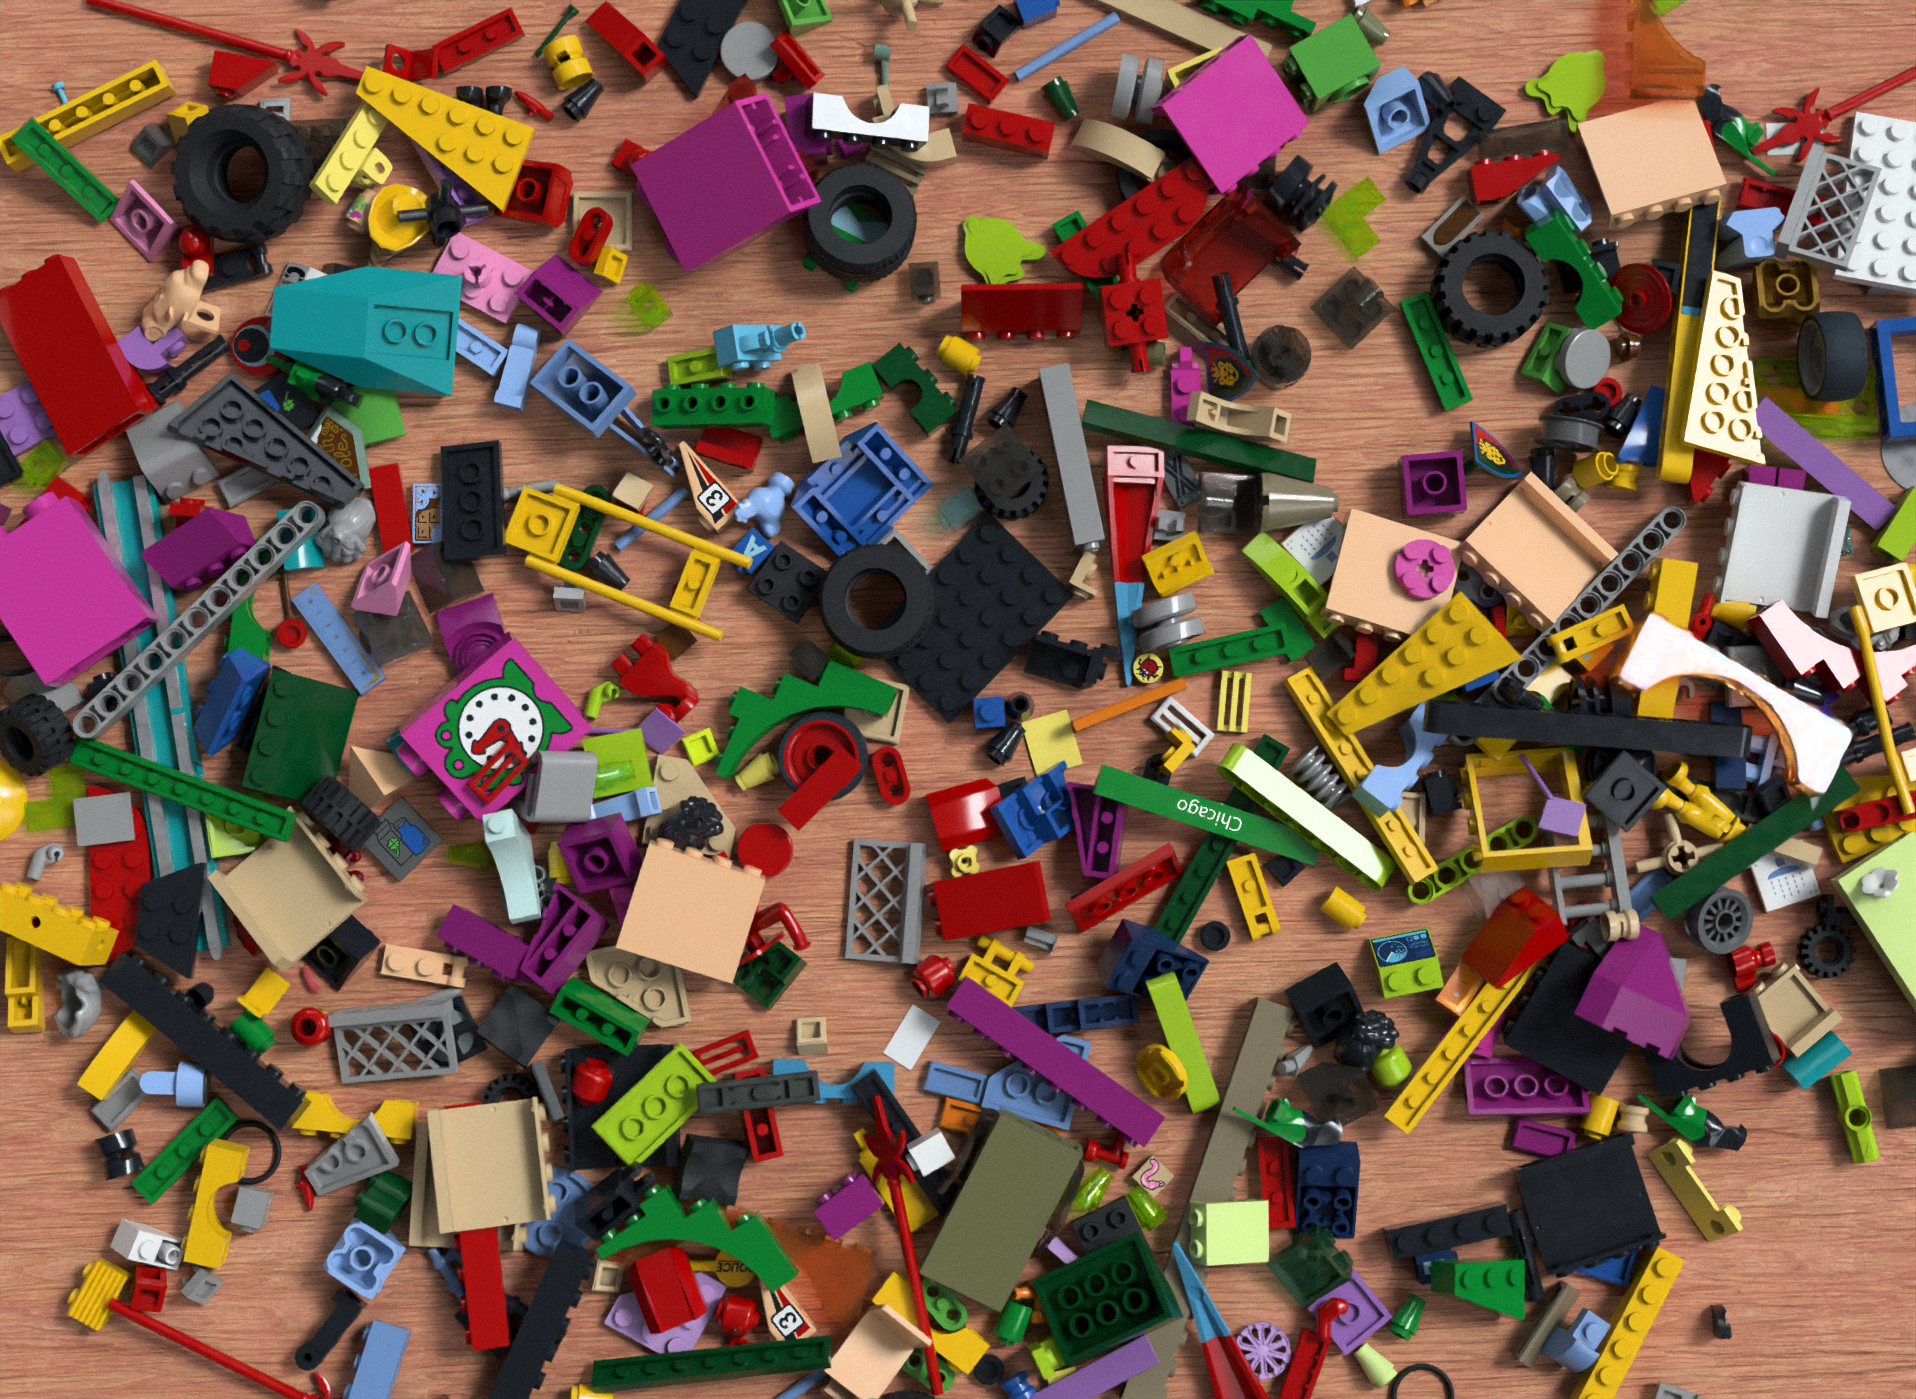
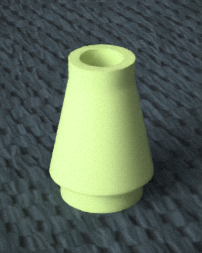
(1375, 1366)

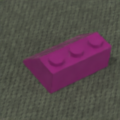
(200, 548)

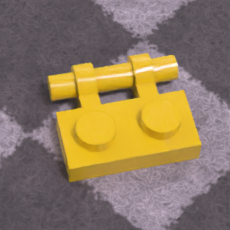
(992, 978)

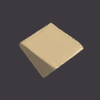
(632, 491)
(811, 1036)
(606, 1275)

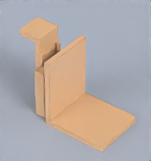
(872, 1354)

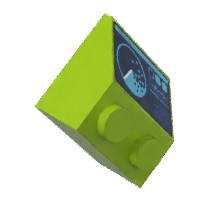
(1405, 963)

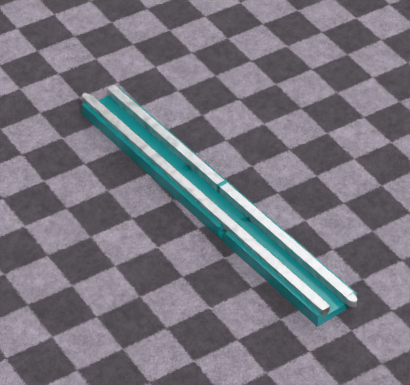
(165, 716)

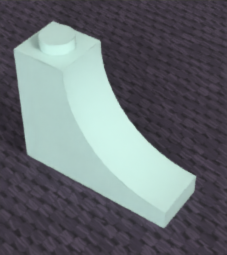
(514, 858)

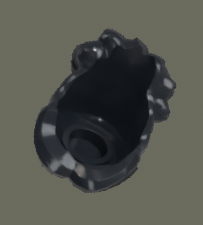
(692, 824)
(1365, 1039)

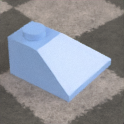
(1396, 109)

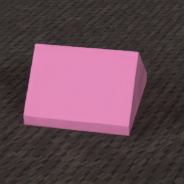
(144, 221)
(384, 582)

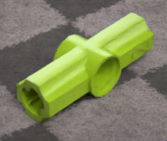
(1860, 1135)

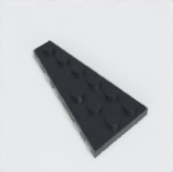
(252, 432)

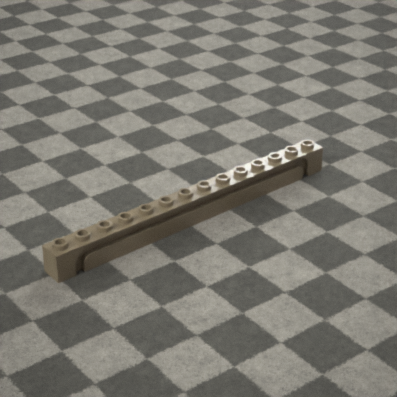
(1217, 1172)

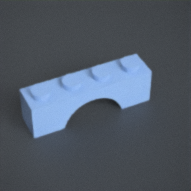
(1383, 785)

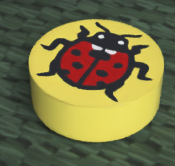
(1148, 668)

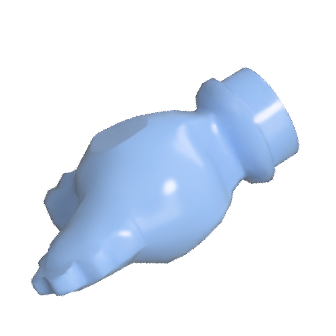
(766, 504)

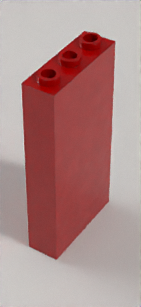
(71, 356)

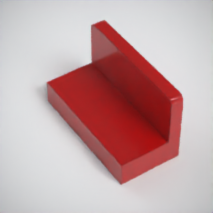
(730, 447)

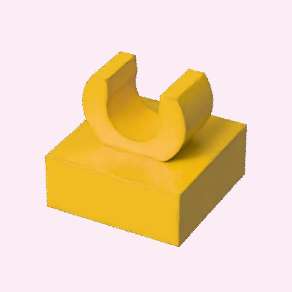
(610, 264)

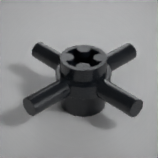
(443, 213)

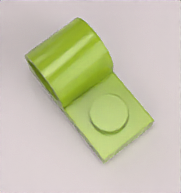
(697, 368)
(1046, 1356)

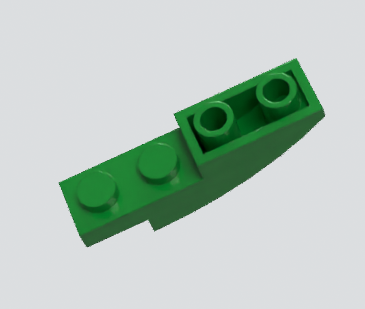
(1270, 12)

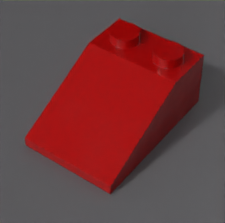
(1515, 938)

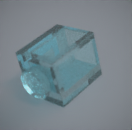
(959, 510)

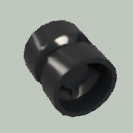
(116, 1143)

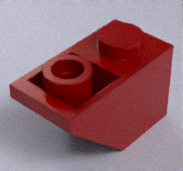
(1704, 471)

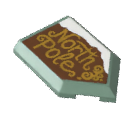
(342, 441)

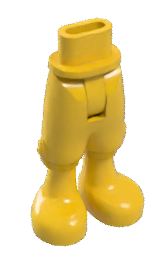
(1702, 810)

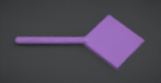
(657, 729)
(1559, 814)

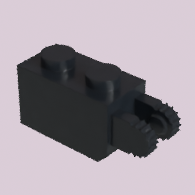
(611, 1200)

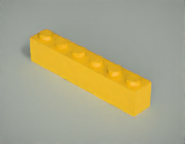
(96, 110)
(1671, 596)
(1629, 1325)

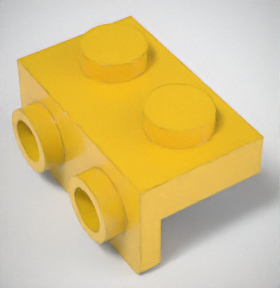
(1177, 564)

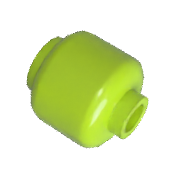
(1391, 1068)

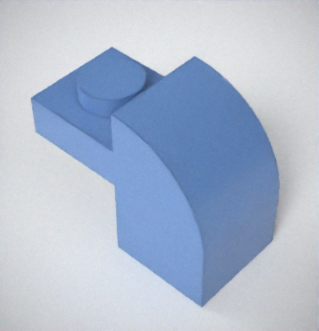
(1578, 1345)

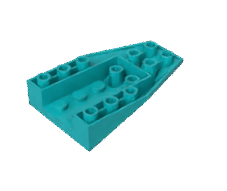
(373, 327)

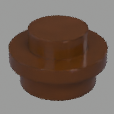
(1627, 346)

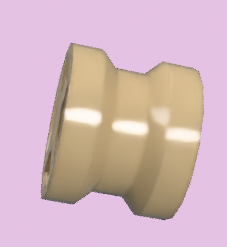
(1633, 1118)

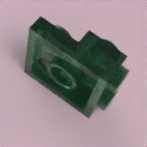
(1311, 1265)

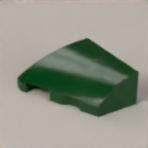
(769, 974)

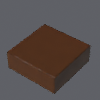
(676, 640)

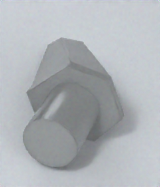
(1295, 1061)

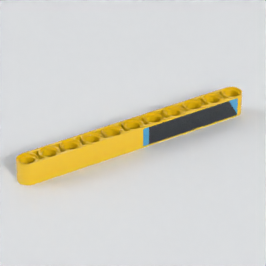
(1697, 260)

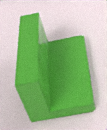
(1540, 362)

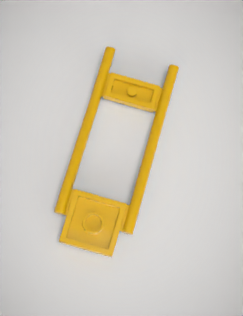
(545, 524)
(1885, 602)

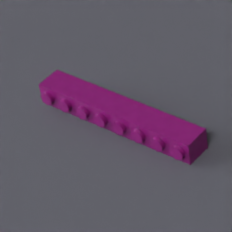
(1054, 1061)

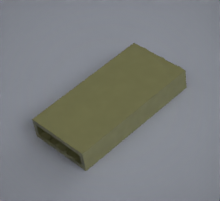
(1000, 1210)

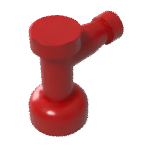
(1115, 1155)

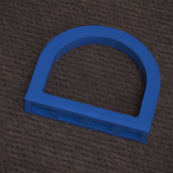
(1880, 337)

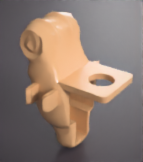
(179, 302)

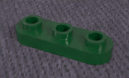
(585, 542)

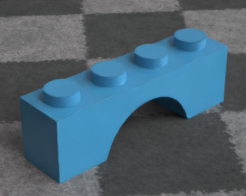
(841, 1091)

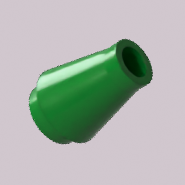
(1407, 1318)

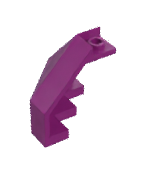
(1638, 994)

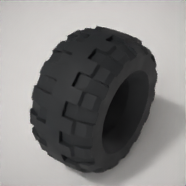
(203, 167)

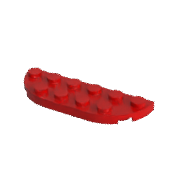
(1139, 223)
(117, 878)

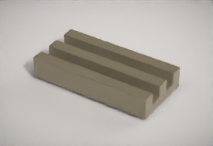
(870, 159)

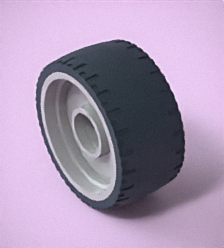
(1832, 356)

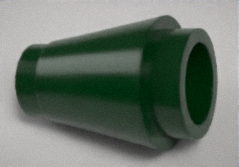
(1060, 98)

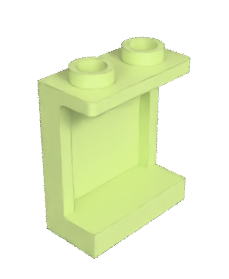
(1229, 1232)

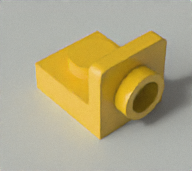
(1174, 757)

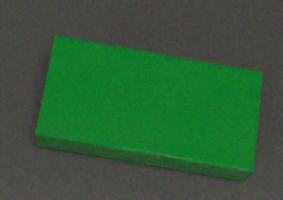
(1299, 638)

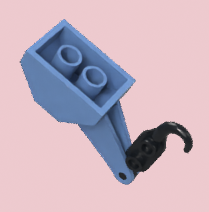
(592, 399)

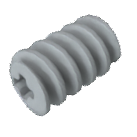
(1320, 780)

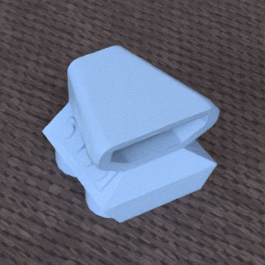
(1555, 193)
(1749, 237)
(364, 1258)

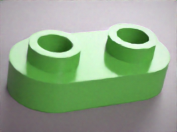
(941, 1303)
(920, 1373)

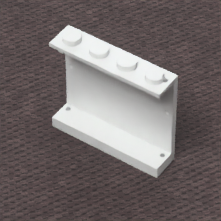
(1782, 547)

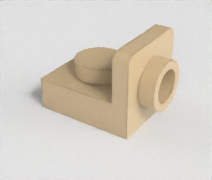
(1083, 570)

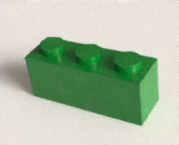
(599, 1016)

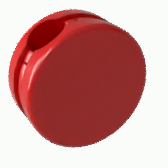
(766, 848)

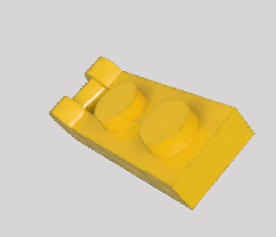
(1591, 634)
(1253, 895)

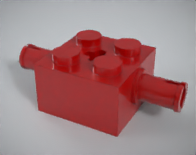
(1117, 299)

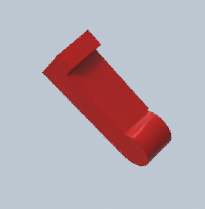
(1365, 660)
(1873, 813)

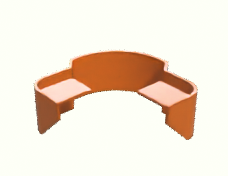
(1515, 232)

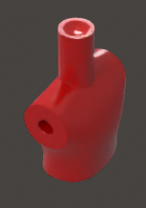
(1700, 621)

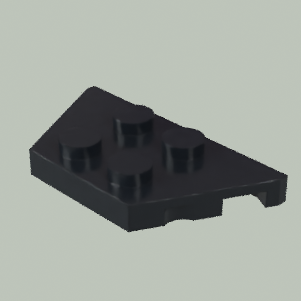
(695, 38)
(171, 918)

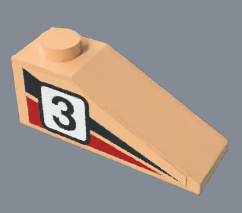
(710, 495)
(785, 1315)

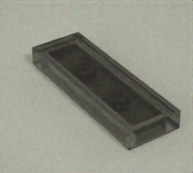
(1523, 139)

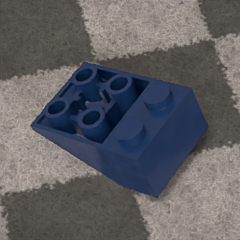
(1141, 954)
(1327, 1188)

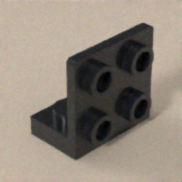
(1058, 660)

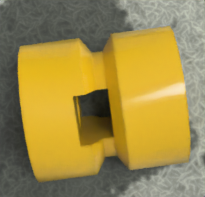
(565, 56)

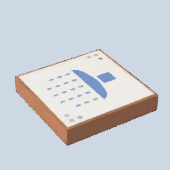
(1316, 547)
(1783, 883)

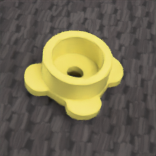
(956, 856)

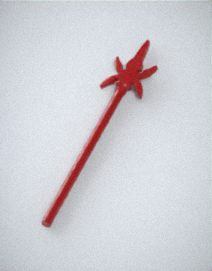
(310, 62)
(1809, 124)
(890, 1163)
(217, 1356)

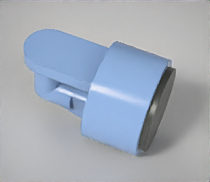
(189, 1084)

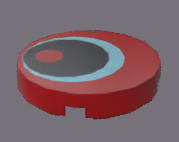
(251, 348)

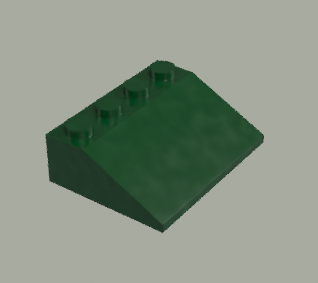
(298, 735)
(1106, 1299)

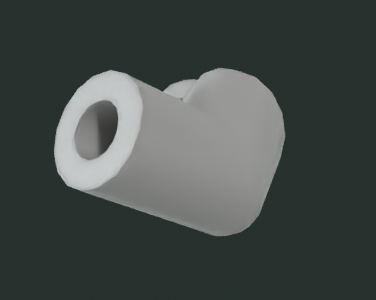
(44, 856)

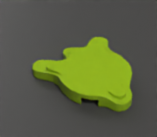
(1571, 86)
(997, 249)

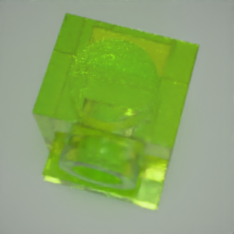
(644, 293)
(54, 460)

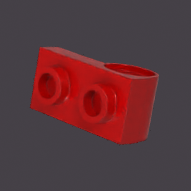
(186, 509)

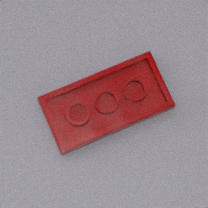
(1124, 888)

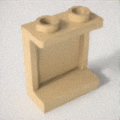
(1794, 1008)

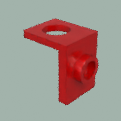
(416, 64)

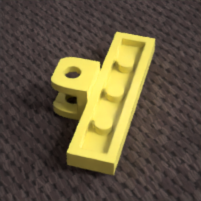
(353, 157)

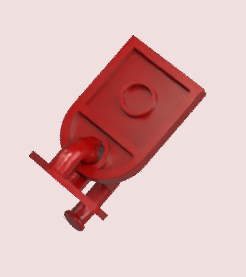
(765, 919)

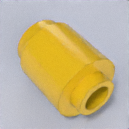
(959, 354)
(1595, 469)
(557, 866)

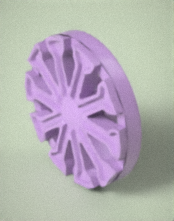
(1263, 1350)

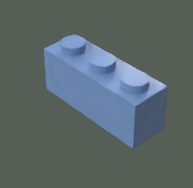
(380, 1361)

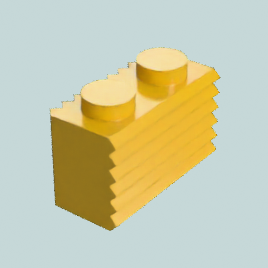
(101, 1284)

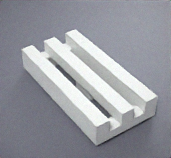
(1163, 710)

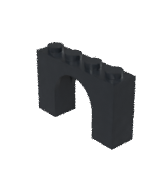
(1750, 1050)

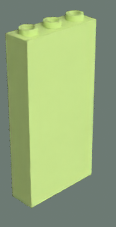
(1890, 920)

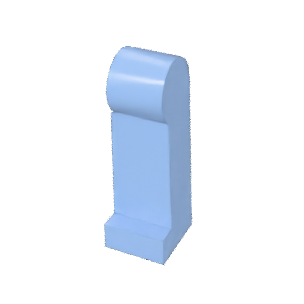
(518, 368)
(631, 805)

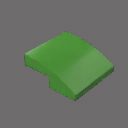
(377, 415)

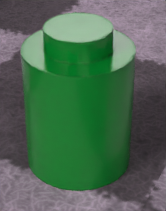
(254, 1031)
(1012, 1322)

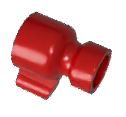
(1744, 963)

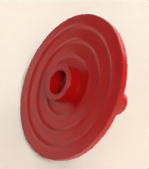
(1645, 297)

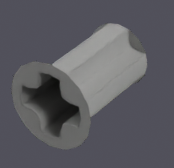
(1041, 939)

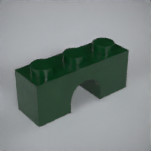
(899, 368)

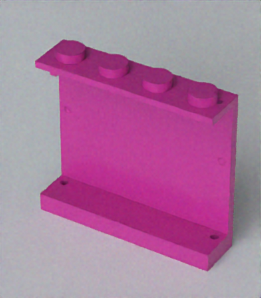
(1233, 113)

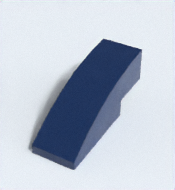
(1726, 772)

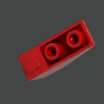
(628, 41)
(1499, 180)

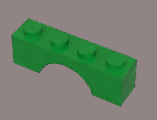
(1554, 239)
(857, 391)
(245, 628)

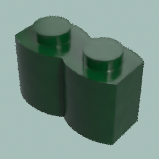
(384, 1200)

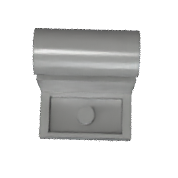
(167, 459)
(560, 788)

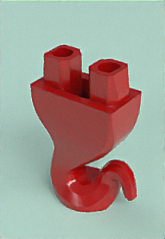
(655, 677)

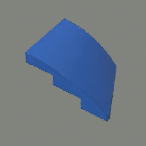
(1644, 434)
(1036, 811)

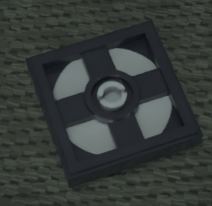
(464, 1030)

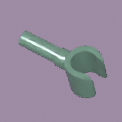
(883, 54)

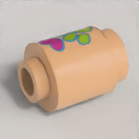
(359, 211)

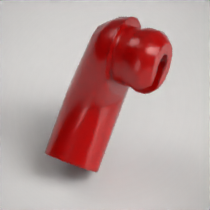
(1328, 1312)

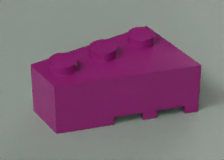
(1098, 829)
(562, 940)
(484, 944)

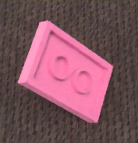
(487, 276)

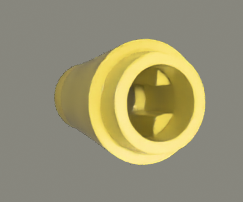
(758, 771)

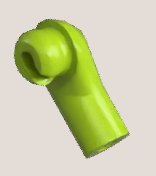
(600, 694)

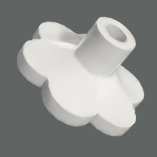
(1880, 882)

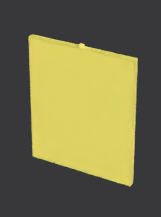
(1051, 741)

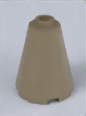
(1292, 502)

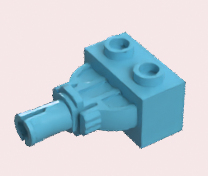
(754, 345)

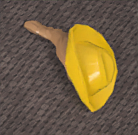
(387, 233)

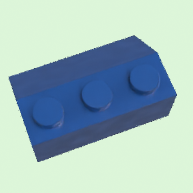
(229, 699)

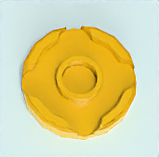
(1161, 1072)

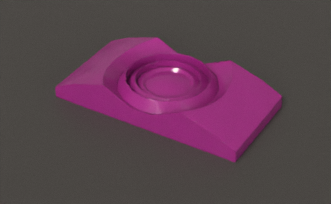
(470, 629)

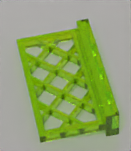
(1821, 423)

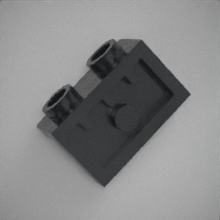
(1601, 252)

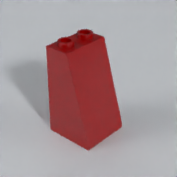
(990, 901)

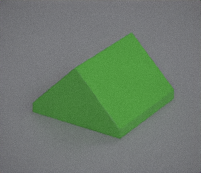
(803, 15)

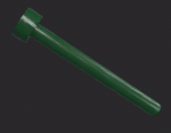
(571, 11)

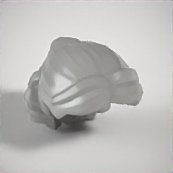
(347, 530)
(1844, 632)
(81, 1001)

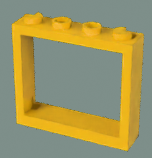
(1542, 760)

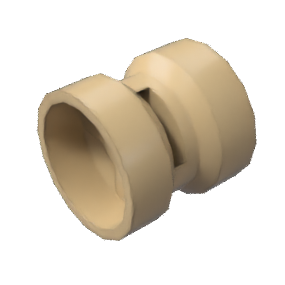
(1619, 925)

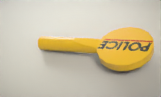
(727, 1268)

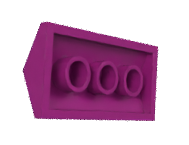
(1519, 1089)

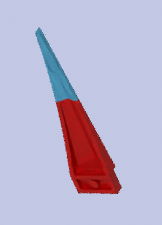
(1131, 500)
(1226, 1363)

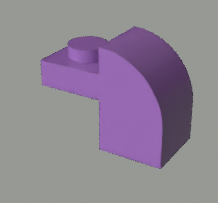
(152, 355)

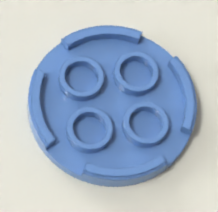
(546, 1234)

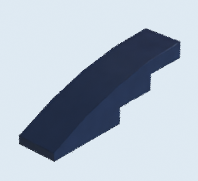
(1082, 1013)

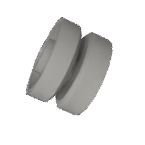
(1137, 88)
(1167, 622)

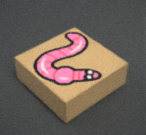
(1153, 1176)

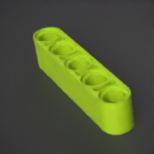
(1456, 864)
(1183, 1040)

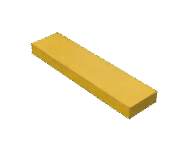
(1550, 685)

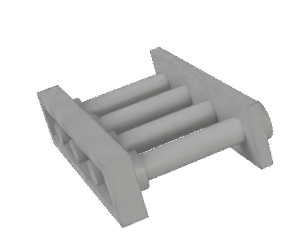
(1613, 877)

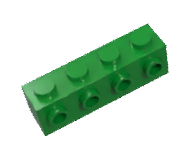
(713, 407)

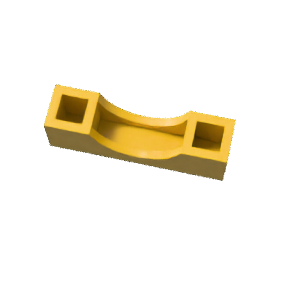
(395, 1117)
(208, 1239)
(960, 1347)

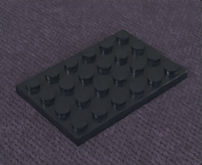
(986, 610)

